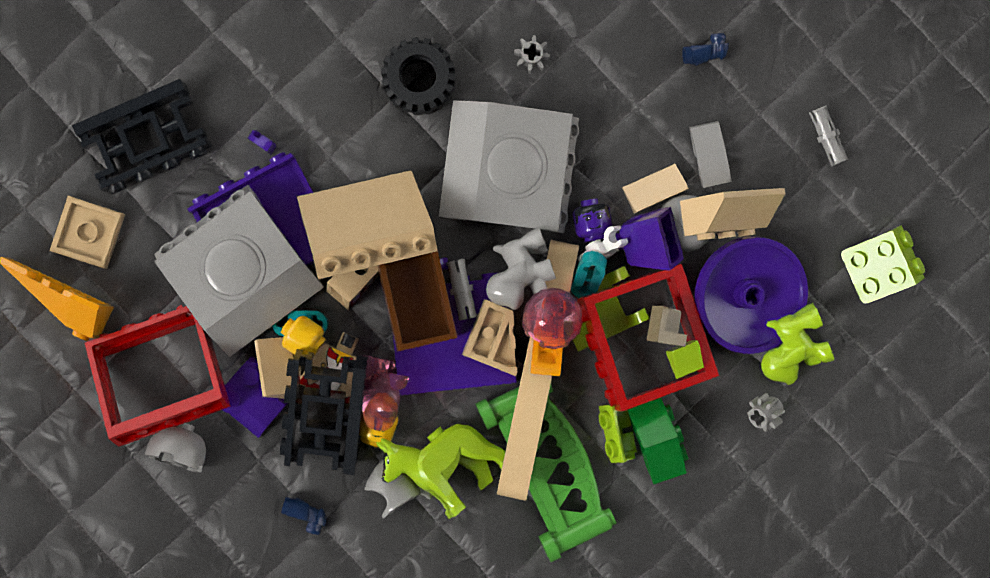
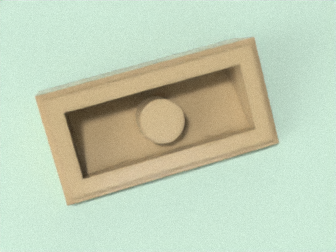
(655, 188)
(272, 366)

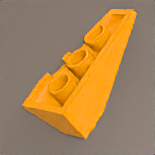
(72, 307)

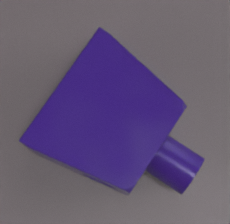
(652, 240)

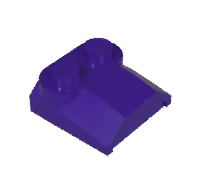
(247, 400)

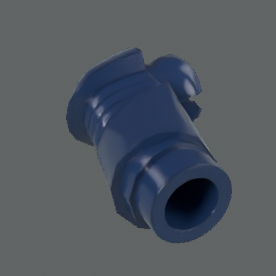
(701, 54)
(303, 511)

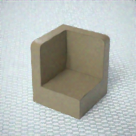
(665, 326)

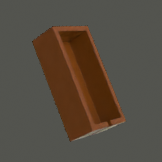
(417, 301)

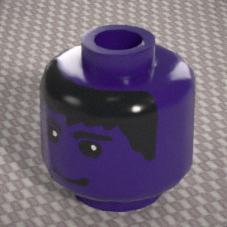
(592, 220)

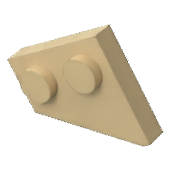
(493, 338)

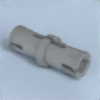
(828, 135)
(461, 289)

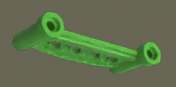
(564, 527)

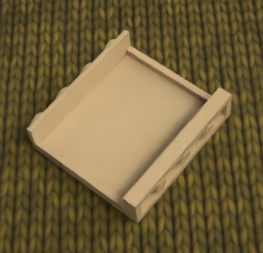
(366, 224)

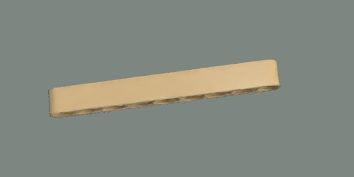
(533, 394)

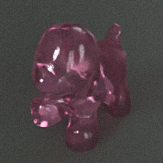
(382, 393)

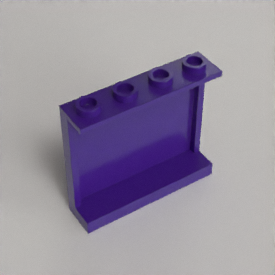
(277, 190)
(442, 364)

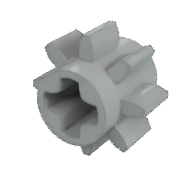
(526, 46)
(766, 412)

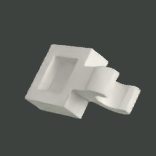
(609, 245)

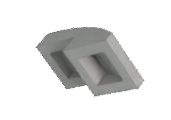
(710, 154)

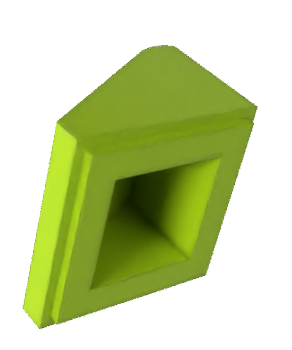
(685, 359)

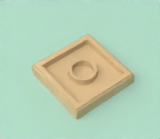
(87, 232)

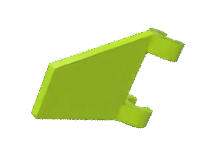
(611, 313)

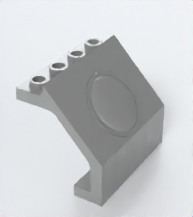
(509, 165)
(236, 271)

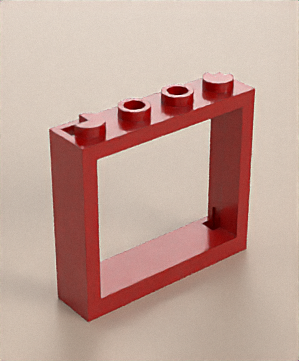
(690, 323)
(168, 416)

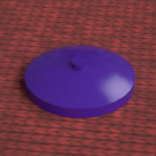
(746, 288)

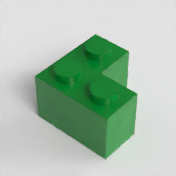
(659, 440)

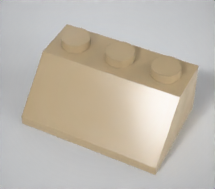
(729, 213)

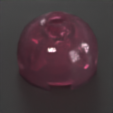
(552, 317)

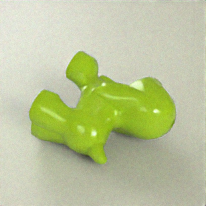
(783, 362)

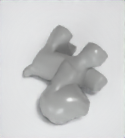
(508, 286)

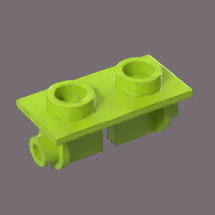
(618, 446)

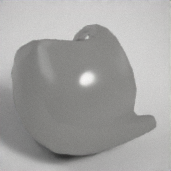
(395, 492)

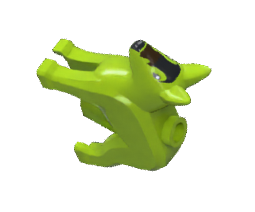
(439, 458)

